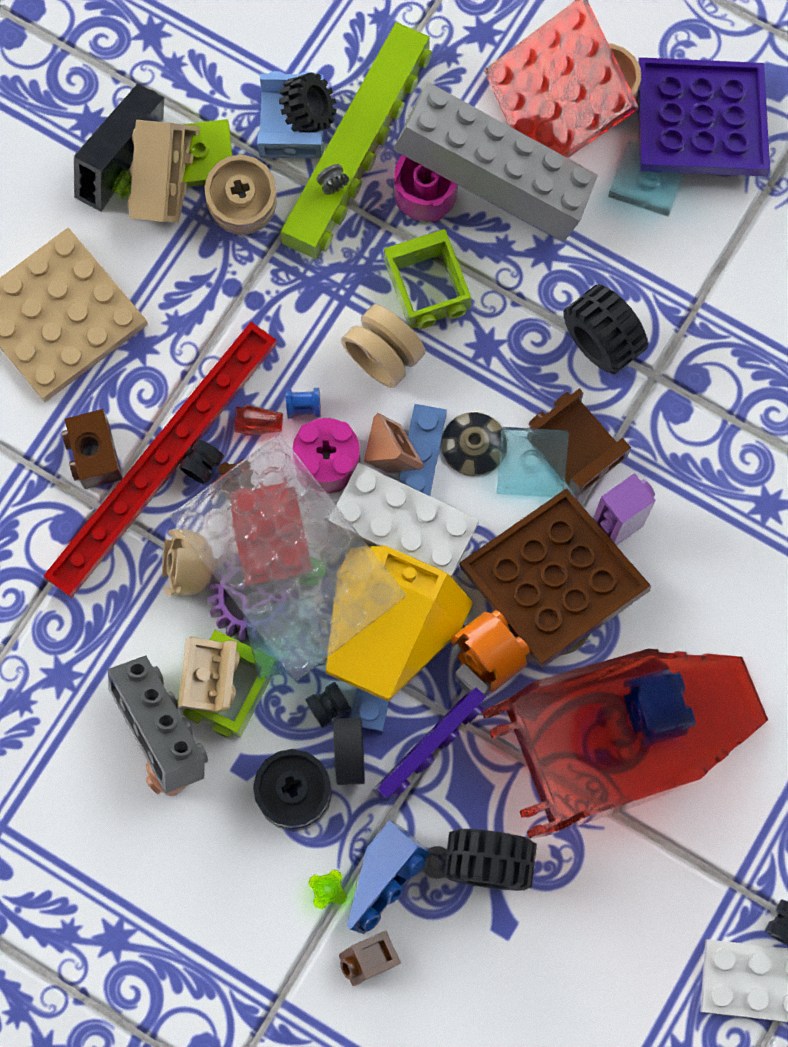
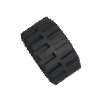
(605, 329)
(490, 859)

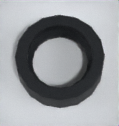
(349, 751)

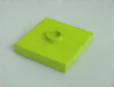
(208, 149)

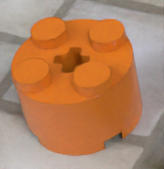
(491, 649)

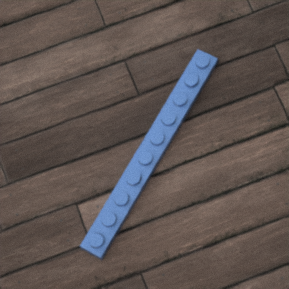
(426, 437)

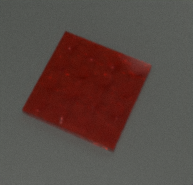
(562, 82)

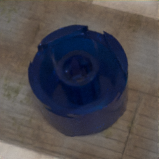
(658, 706)

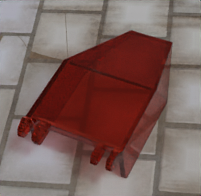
(587, 752)

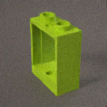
(419, 250)
(223, 725)

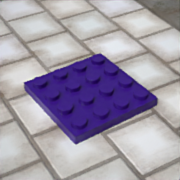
(703, 117)

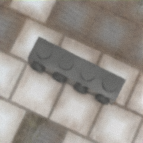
(156, 723)

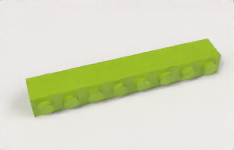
(357, 139)

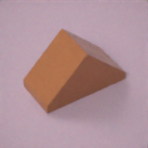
(390, 447)

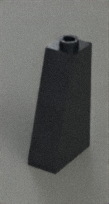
(112, 147)

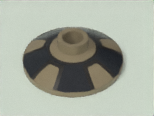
(469, 458)

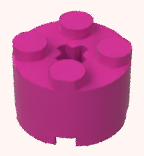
(420, 199)
(333, 437)

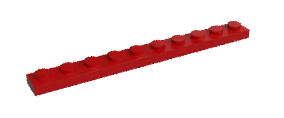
(160, 460)

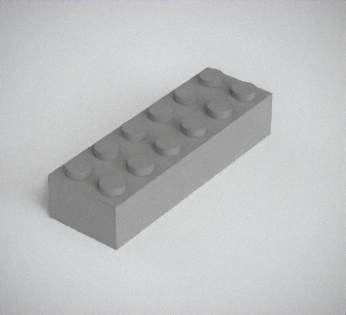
(496, 162)

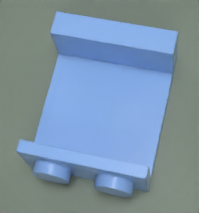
(275, 136)

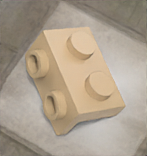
(208, 675)

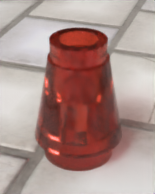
(256, 420)

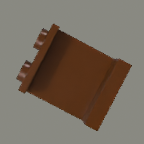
(590, 446)

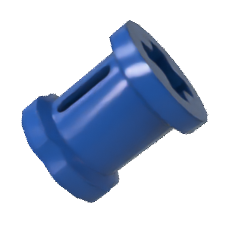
(303, 403)

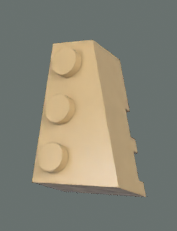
(158, 169)

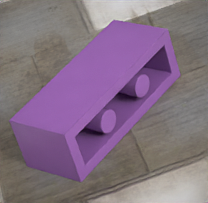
(625, 508)

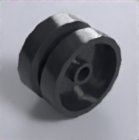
(290, 769)

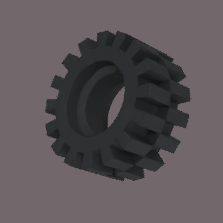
(308, 89)

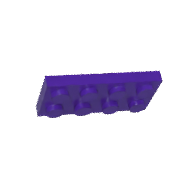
(439, 736)

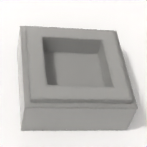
(469, 680)

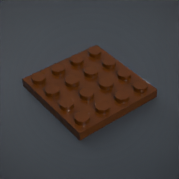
(555, 577)

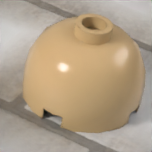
(183, 566)

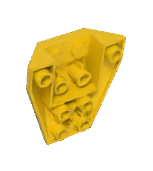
(408, 634)

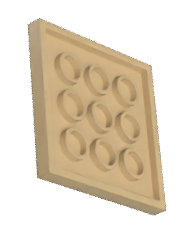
(62, 315)

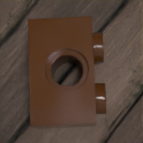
(88, 430)

